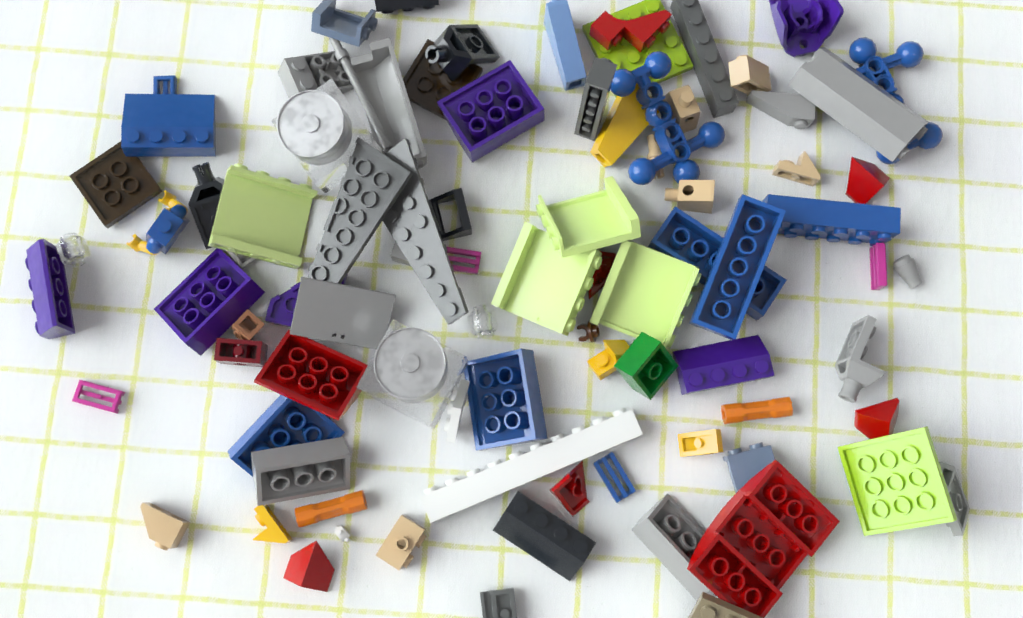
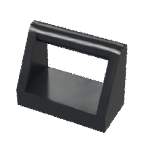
(457, 195)

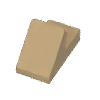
(803, 172)

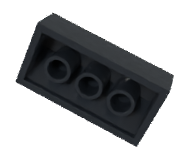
(544, 536)

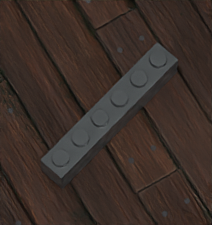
(704, 56)
(595, 97)

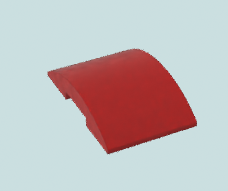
(761, 540)

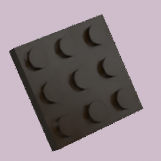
(428, 83)
(115, 185)

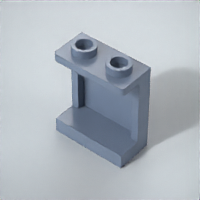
(342, 24)
(747, 463)

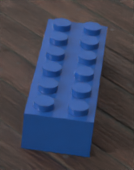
(836, 220)
(698, 245)
(737, 267)

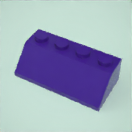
(49, 291)
(722, 364)

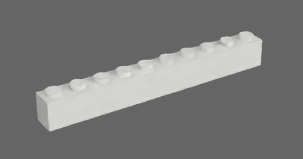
(531, 465)

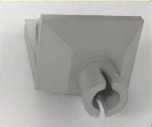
(849, 367)
(958, 499)

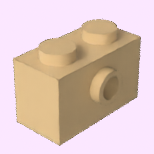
(749, 75)
(401, 542)

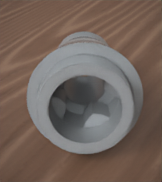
(907, 270)

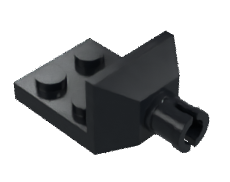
(459, 48)
(205, 200)

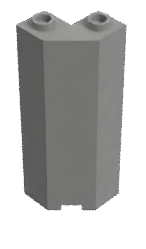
(388, 96)
(858, 104)

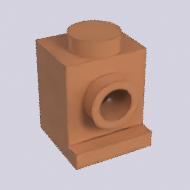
(247, 326)

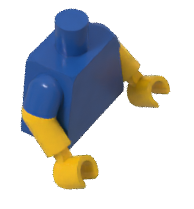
(164, 229)

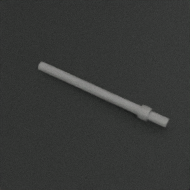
(343, 57)

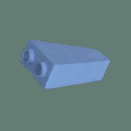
(564, 44)

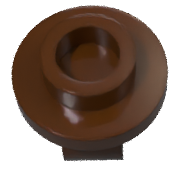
(592, 332)

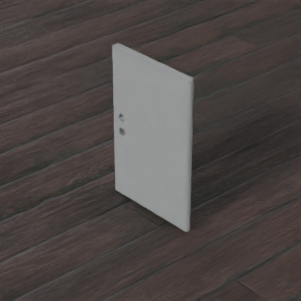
(334, 310)

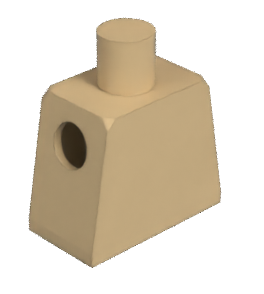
(684, 107)
(693, 195)

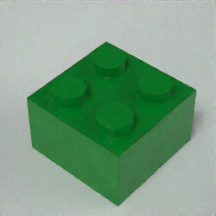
(646, 365)

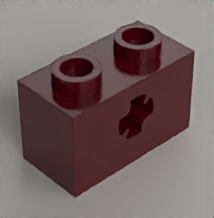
(240, 352)

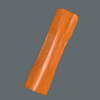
(757, 410)
(331, 508)

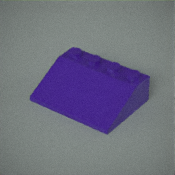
(491, 111)
(209, 301)

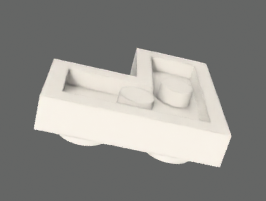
(455, 410)

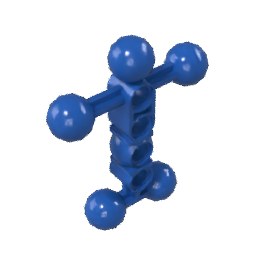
(908, 56)
(710, 134)

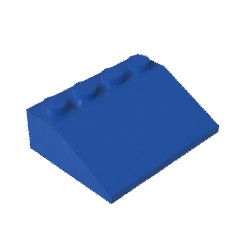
(168, 125)
(505, 400)
(280, 426)

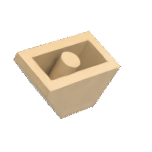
(163, 526)

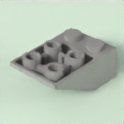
(311, 72)

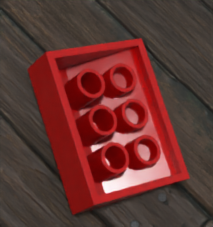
(312, 375)

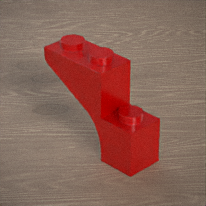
(638, 32)

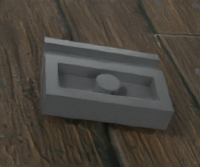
(498, 603)

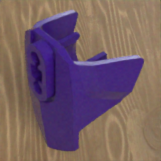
(804, 22)

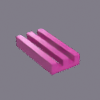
(464, 252)
(878, 266)
(116, 402)

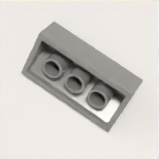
(301, 470)
(672, 539)

